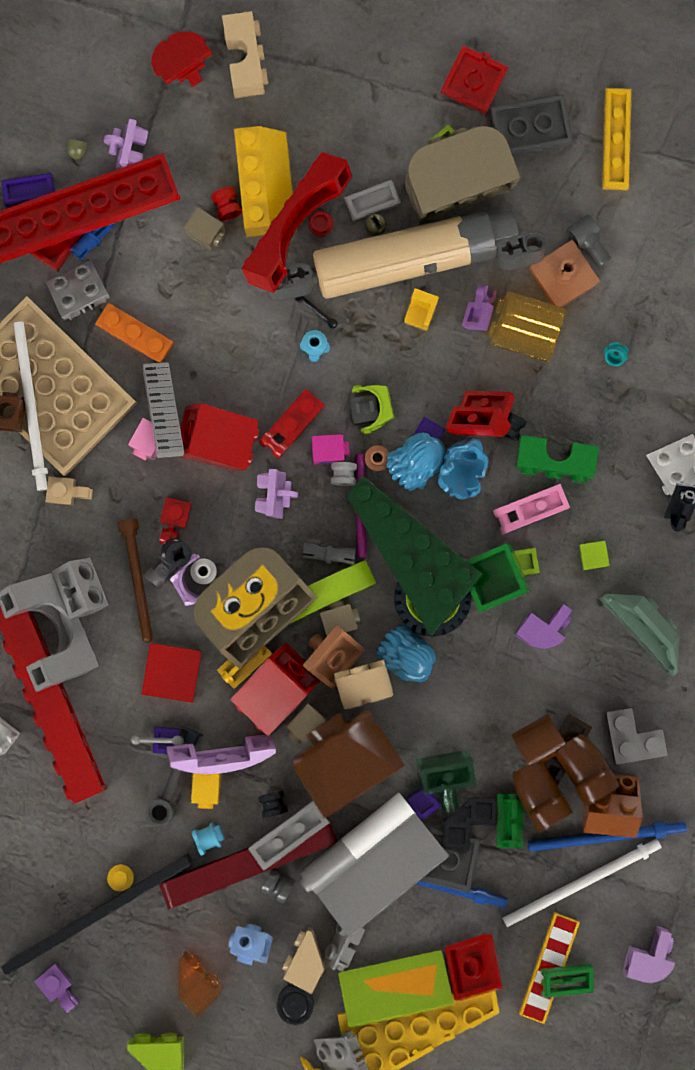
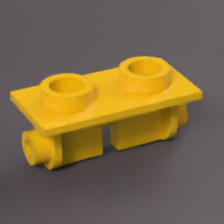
(235, 676)

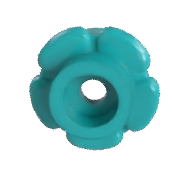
(613, 358)

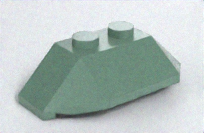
(648, 627)

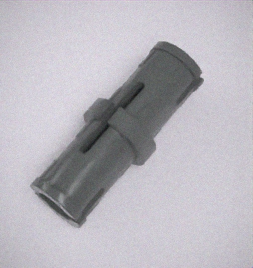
(329, 553)

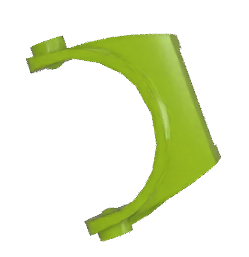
(386, 411)

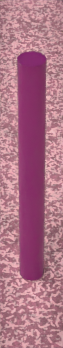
(361, 539)

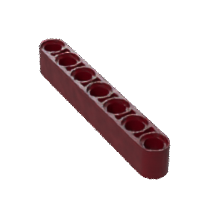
(234, 869)

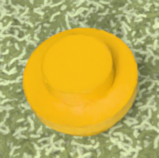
(120, 877)

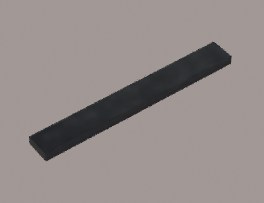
(97, 914)

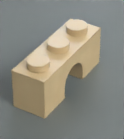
(241, 34)

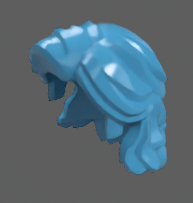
(416, 460)
(461, 468)
(407, 655)

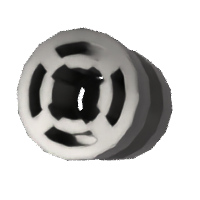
(282, 889)

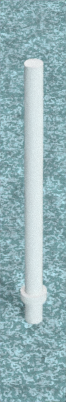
(39, 470)
(641, 852)

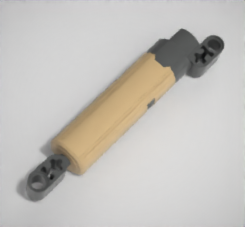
(414, 254)

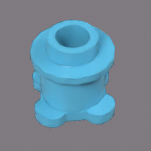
(314, 352)
(208, 837)

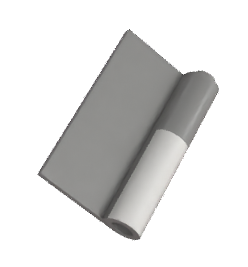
(373, 865)

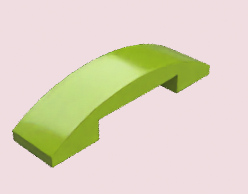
(339, 587)

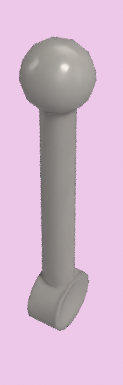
(177, 740)

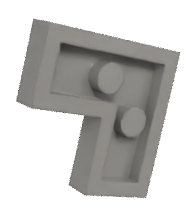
(627, 743)

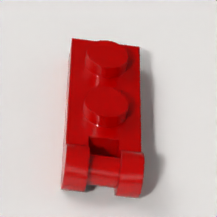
(292, 423)

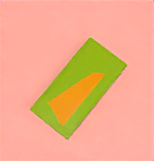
(395, 989)

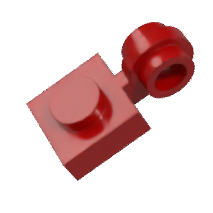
(174, 514)

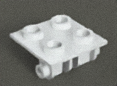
(675, 463)

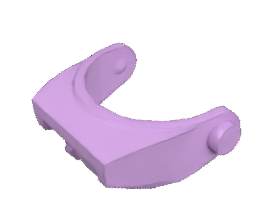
(179, 583)

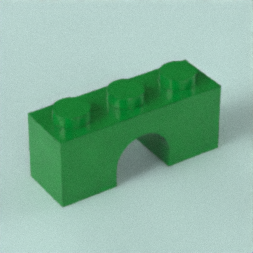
(533, 458)

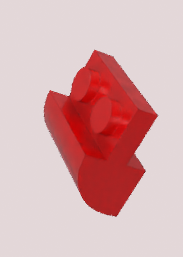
(481, 414)

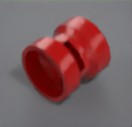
(226, 202)

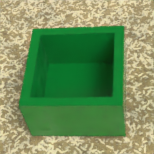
(501, 578)

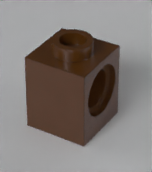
(15, 421)

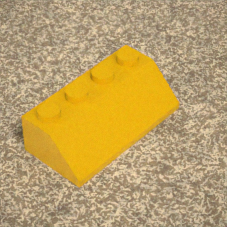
(262, 176)

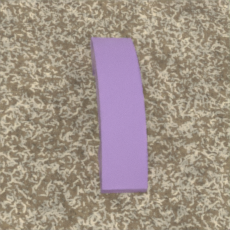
(222, 760)

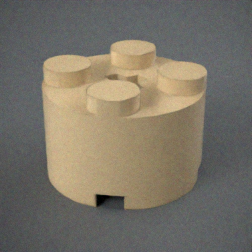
(363, 684)

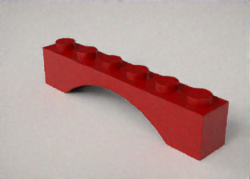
(322, 182)

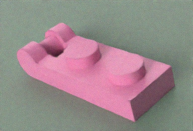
(532, 508)

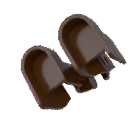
(537, 787)

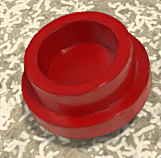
(320, 224)

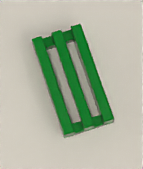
(546, 982)

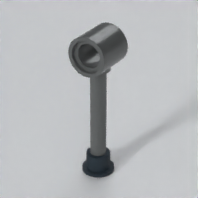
(190, 737)

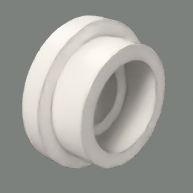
(212, 571)

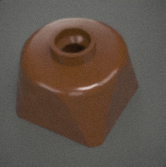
(345, 760)

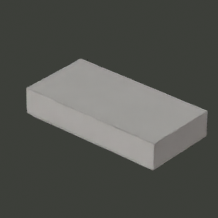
(372, 201)

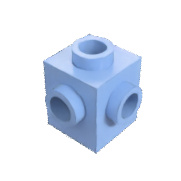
(250, 944)

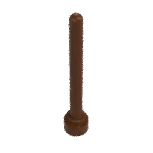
(129, 530)

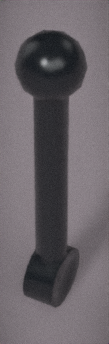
(332, 323)

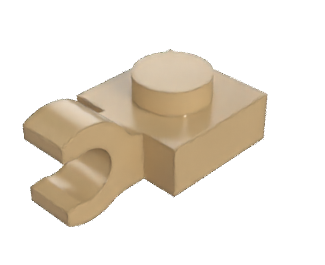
(65, 490)

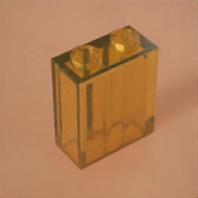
(526, 326)

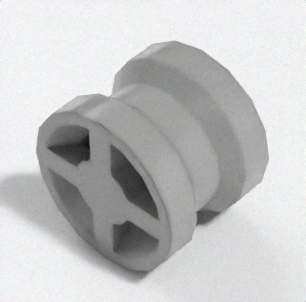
(343, 473)

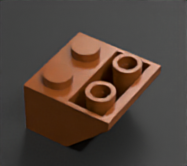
(617, 812)

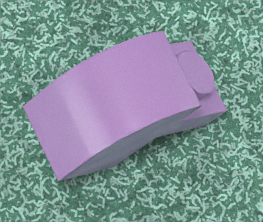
(653, 964)

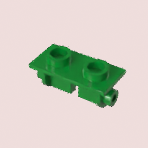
(509, 821)

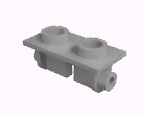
(338, 953)

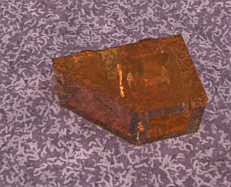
(196, 986)

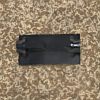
(681, 506)

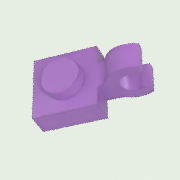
(479, 312)
(55, 984)

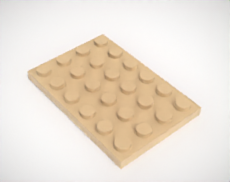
(71, 392)

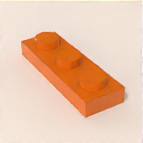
(134, 333)

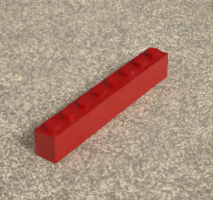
(52, 710)

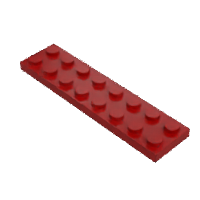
(86, 207)

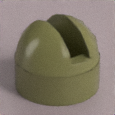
(76, 149)
(371, 227)

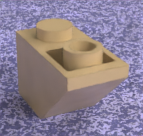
(306, 964)

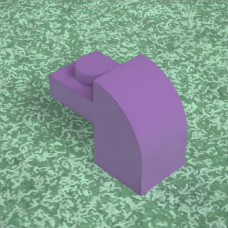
(542, 635)

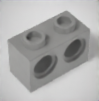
(80, 588)

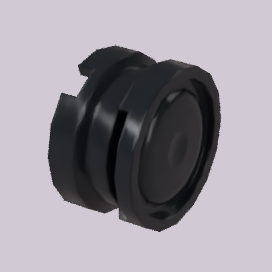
(294, 1005)

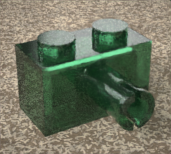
(446, 774)

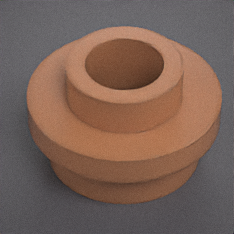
(371, 464)

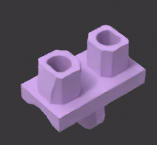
(131, 135)
(278, 493)

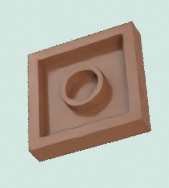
(564, 275)
(332, 655)

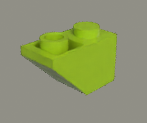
(158, 1052)

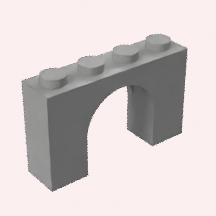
(74, 651)

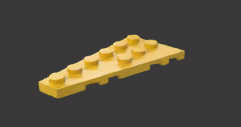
(406, 1038)

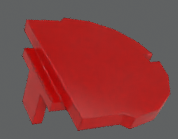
(180, 57)

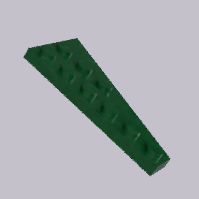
(423, 564)

